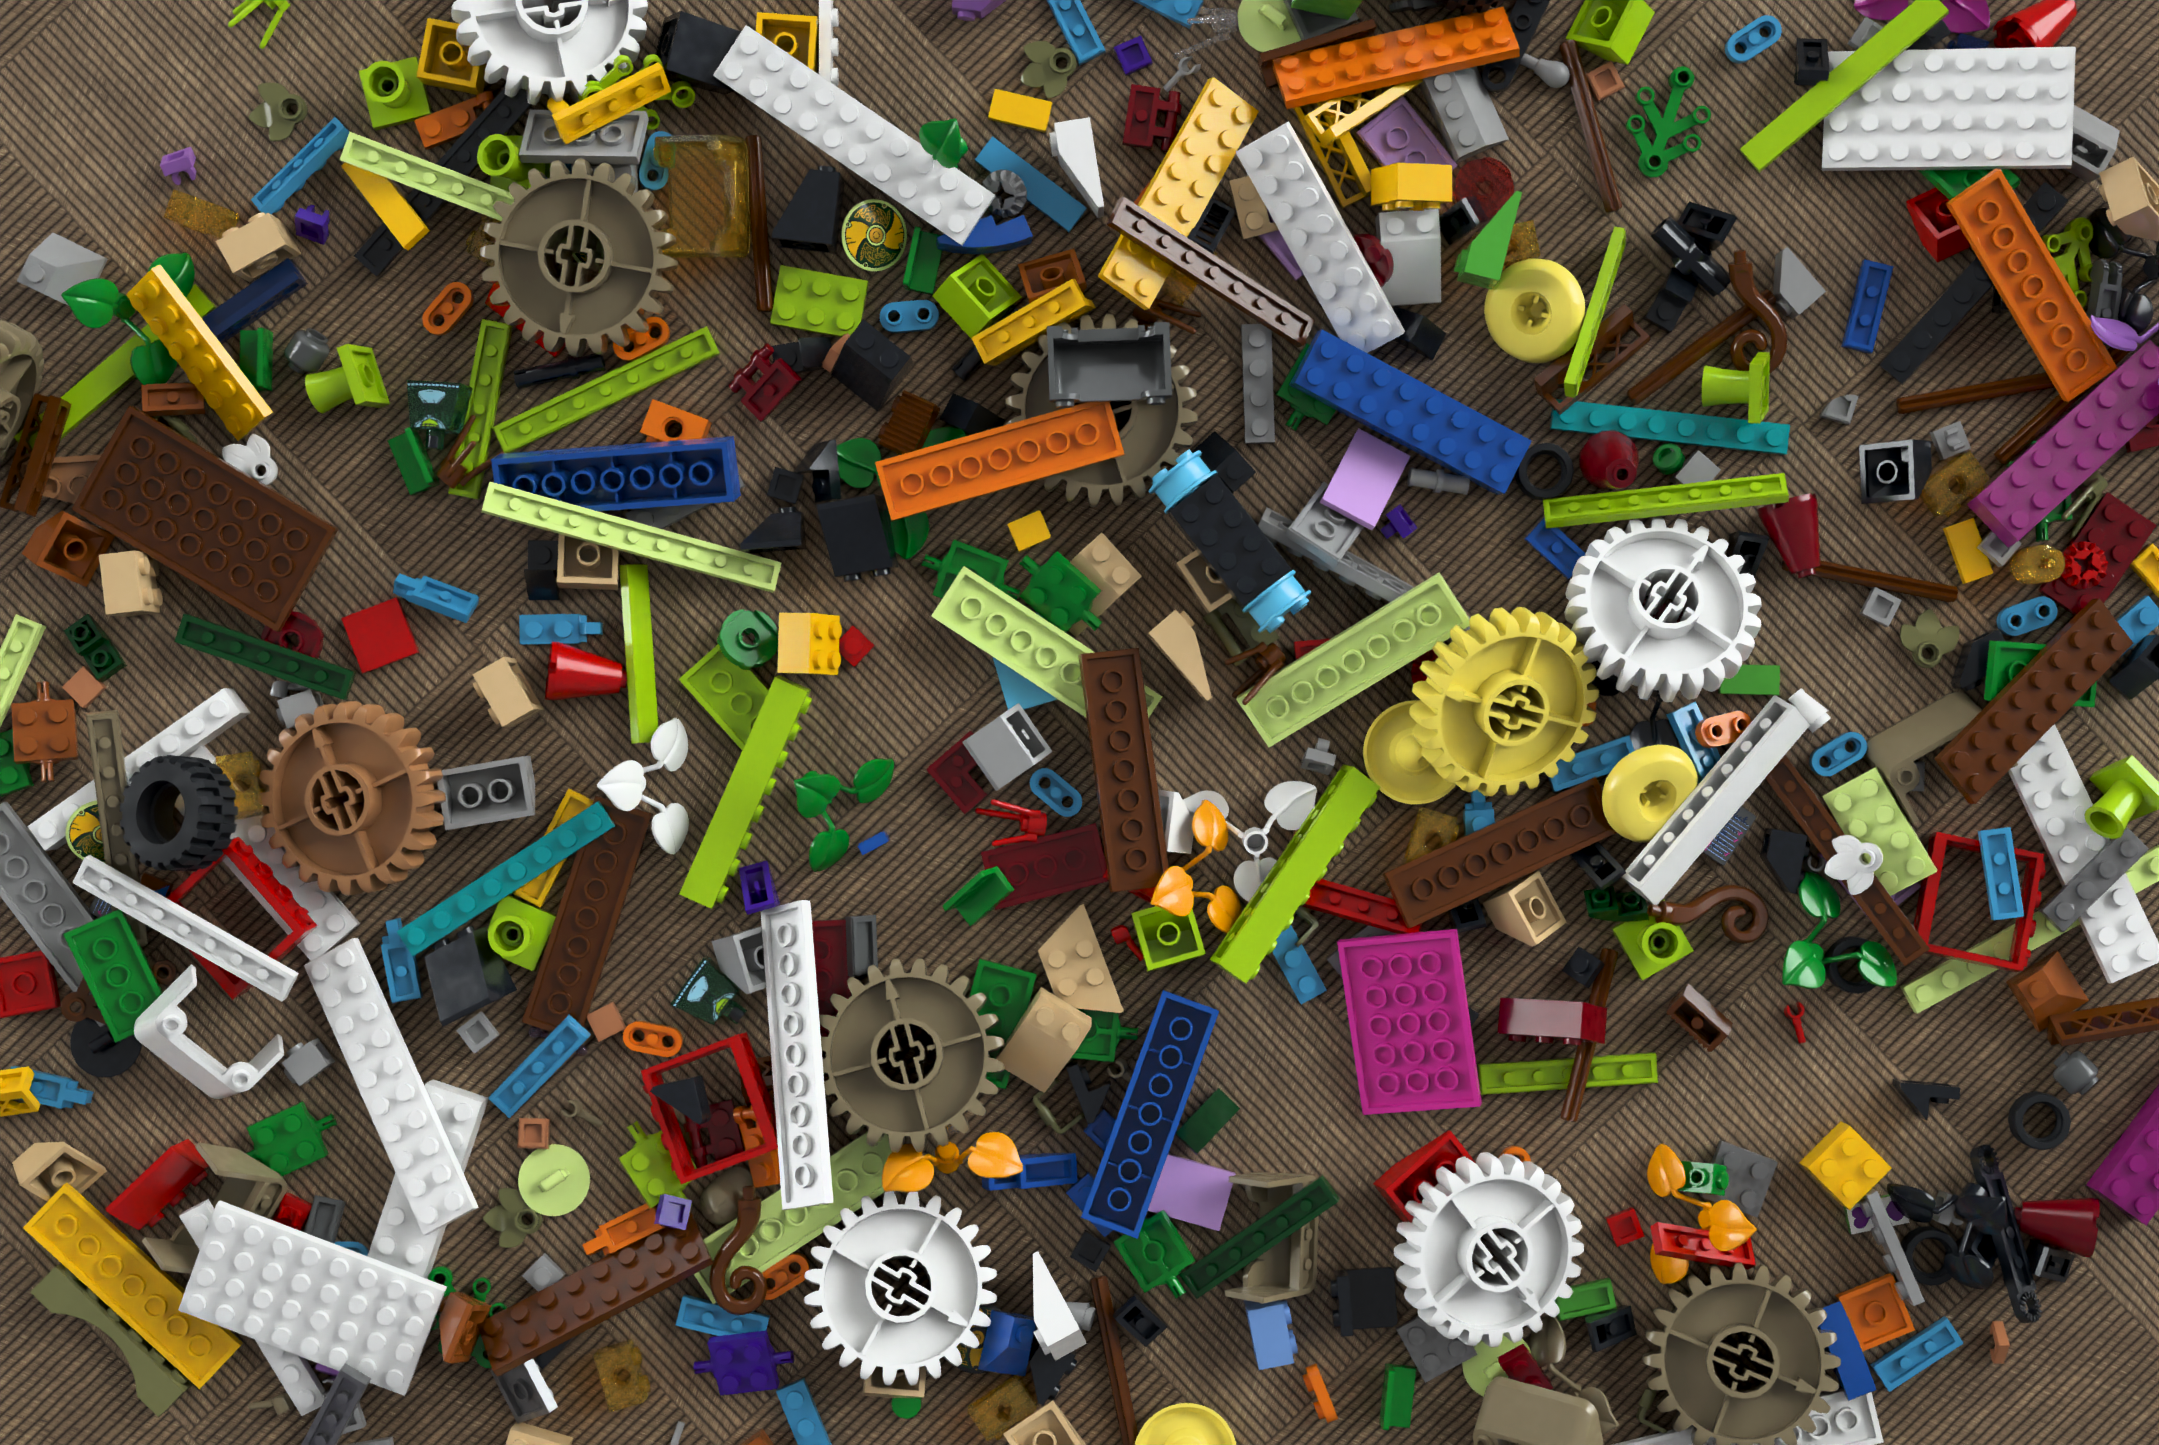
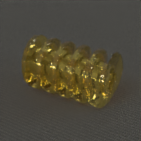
(2037, 564)

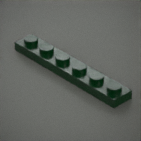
(265, 656)
(1259, 1236)

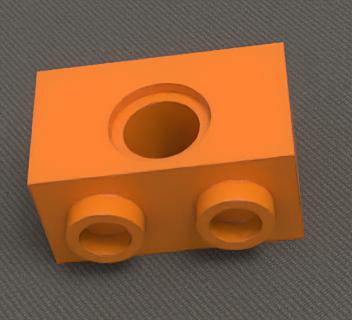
(662, 415)

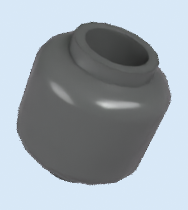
(307, 351)
(2075, 1072)

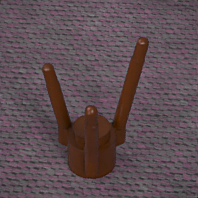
(1155, 312)
(452, 469)
(1269, 660)

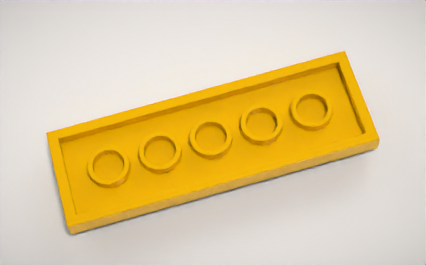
(198, 352)

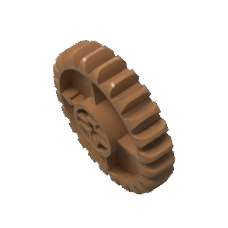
(351, 798)

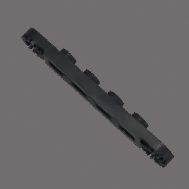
(1524, 22)
(2008, 1243)

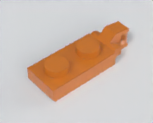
(623, 1231)

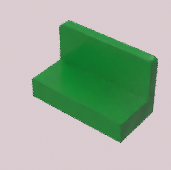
(922, 263)
(257, 357)
(413, 461)
(980, 895)
(1397, 1396)

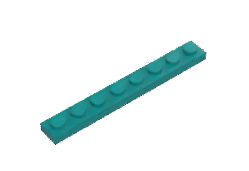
(1673, 427)
(506, 878)

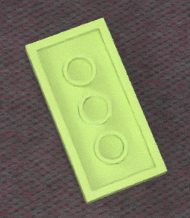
(1872, 815)

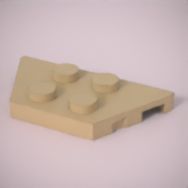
(1078, 966)

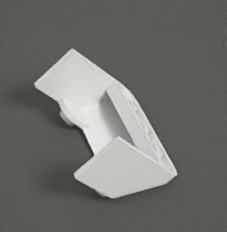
(162, 1030)

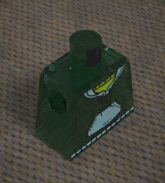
(437, 409)
(709, 994)

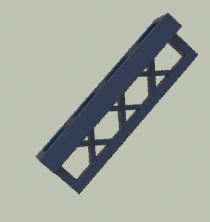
(255, 300)

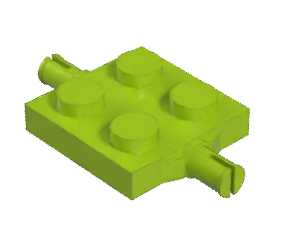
(650, 1167)

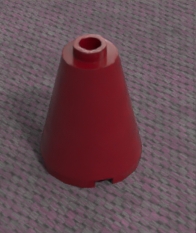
(1609, 460)
(1795, 532)
(2061, 1223)

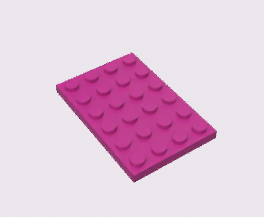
(1409, 1022)

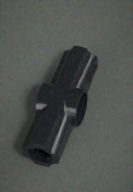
(1691, 256)

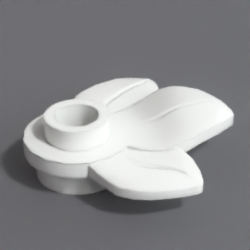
(252, 456)
(1849, 863)

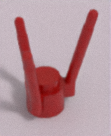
(1031, 821)

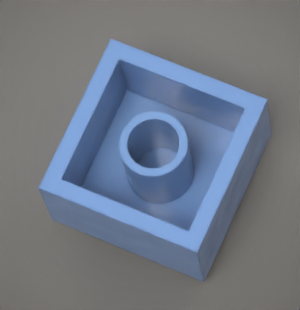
(1269, 1333)

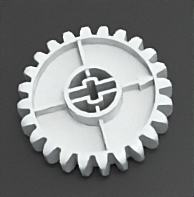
(548, 49)
(1659, 653)
(1446, 1238)
(864, 1248)

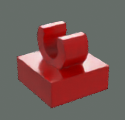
(293, 1212)

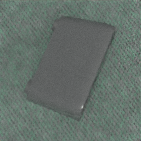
(1109, 365)

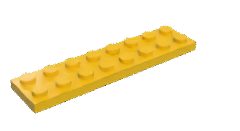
(1182, 186)
(130, 1284)

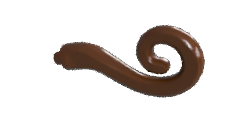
(1743, 284)
(1682, 914)
(747, 1221)

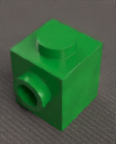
(1705, 1178)

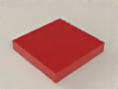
(380, 635)
(27, 984)

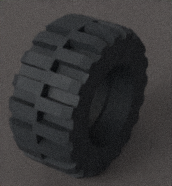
(150, 806)

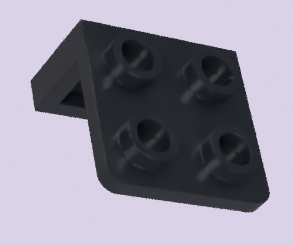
(1363, 1299)

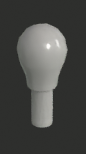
(1551, 72)

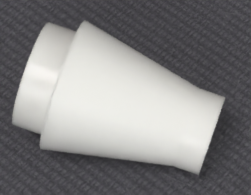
(1810, 709)

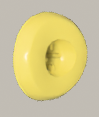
(1535, 310)
(1396, 760)
(1647, 790)
(1185, 1426)

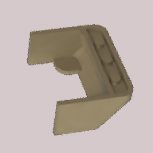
(1912, 738)
(247, 1186)
(1290, 1265)
(1534, 1416)

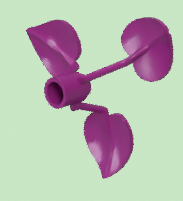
(1963, 15)

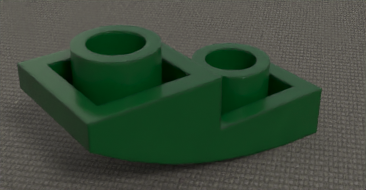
(95, 647)
(1615, 907)
(1207, 1121)

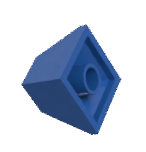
(1008, 1343)

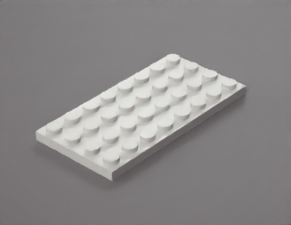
(1957, 112)
(311, 1297)

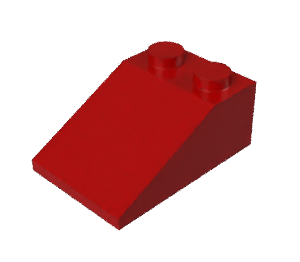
(1402, 1180)

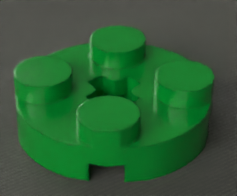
(743, 654)

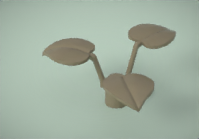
(1549, 1348)

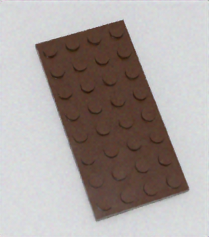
(204, 518)

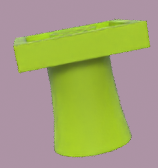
(404, 102)
(500, 158)
(356, 379)
(1740, 387)
(2127, 796)
(532, 927)
(1637, 942)

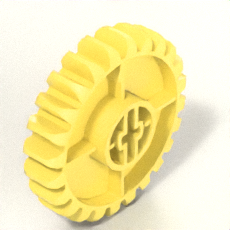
(1483, 727)

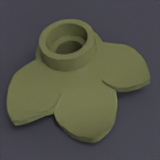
(1043, 69)
(275, 111)
(1928, 634)
(509, 1218)

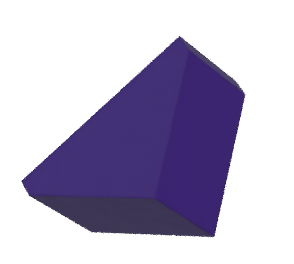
(758, 887)

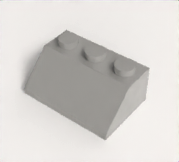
(1463, 113)
(488, 792)

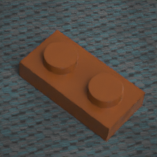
(172, 399)

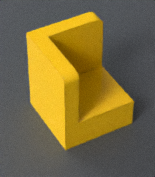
(1029, 531)

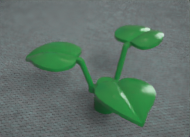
(943, 142)
(98, 300)
(858, 468)
(818, 790)
(1805, 959)

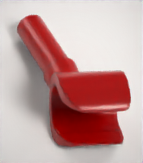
(1121, 935)
(1796, 1020)

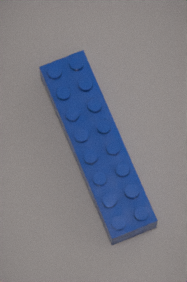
(1410, 412)
(627, 474)
(1150, 1114)

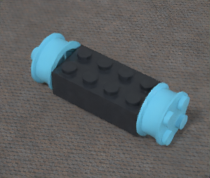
(1229, 541)

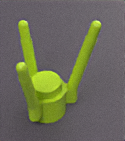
(249, 5)

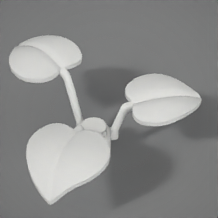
(626, 783)
(1289, 804)

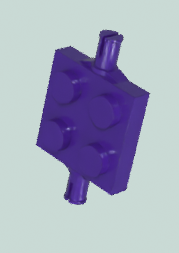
(743, 1362)

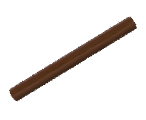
(1591, 126)
(759, 224)
(1694, 352)
(1973, 393)
(2043, 420)
(1885, 581)
(1585, 1052)
(1114, 1359)

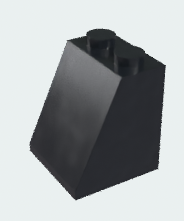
(694, 50)
(813, 213)
(871, 365)
(858, 536)
(466, 974)

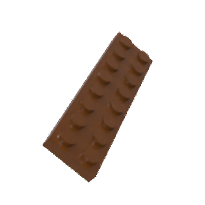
(2033, 701)
(1124, 769)
(1499, 853)
(587, 921)
(593, 1295)

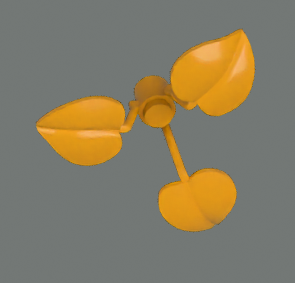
(1175, 886)
(912, 1171)
(1724, 1219)

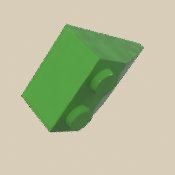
(1485, 256)

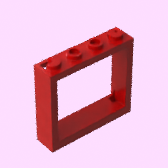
(274, 893)
(2024, 926)
(757, 1092)

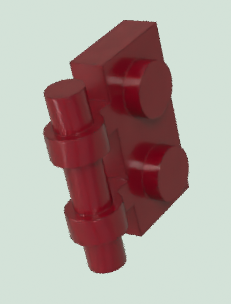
(1142, 115)
(770, 389)
(723, 1133)

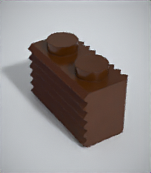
(909, 424)
(1699, 1018)

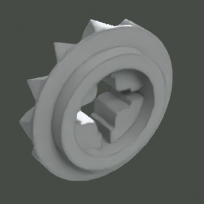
(1013, 185)

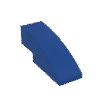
(990, 238)
(1038, 1171)
(1853, 1372)

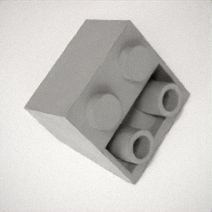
(2092, 145)
(1007, 746)

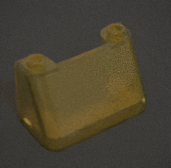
(706, 195)

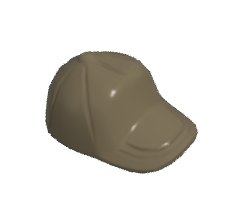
(720, 1197)

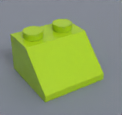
(1611, 28)
(976, 295)
(1167, 938)

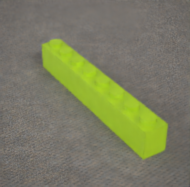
(745, 792)
(1295, 874)

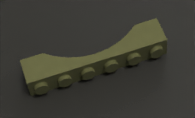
(155, 1378)

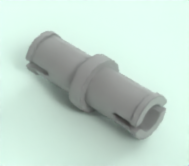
(1438, 481)

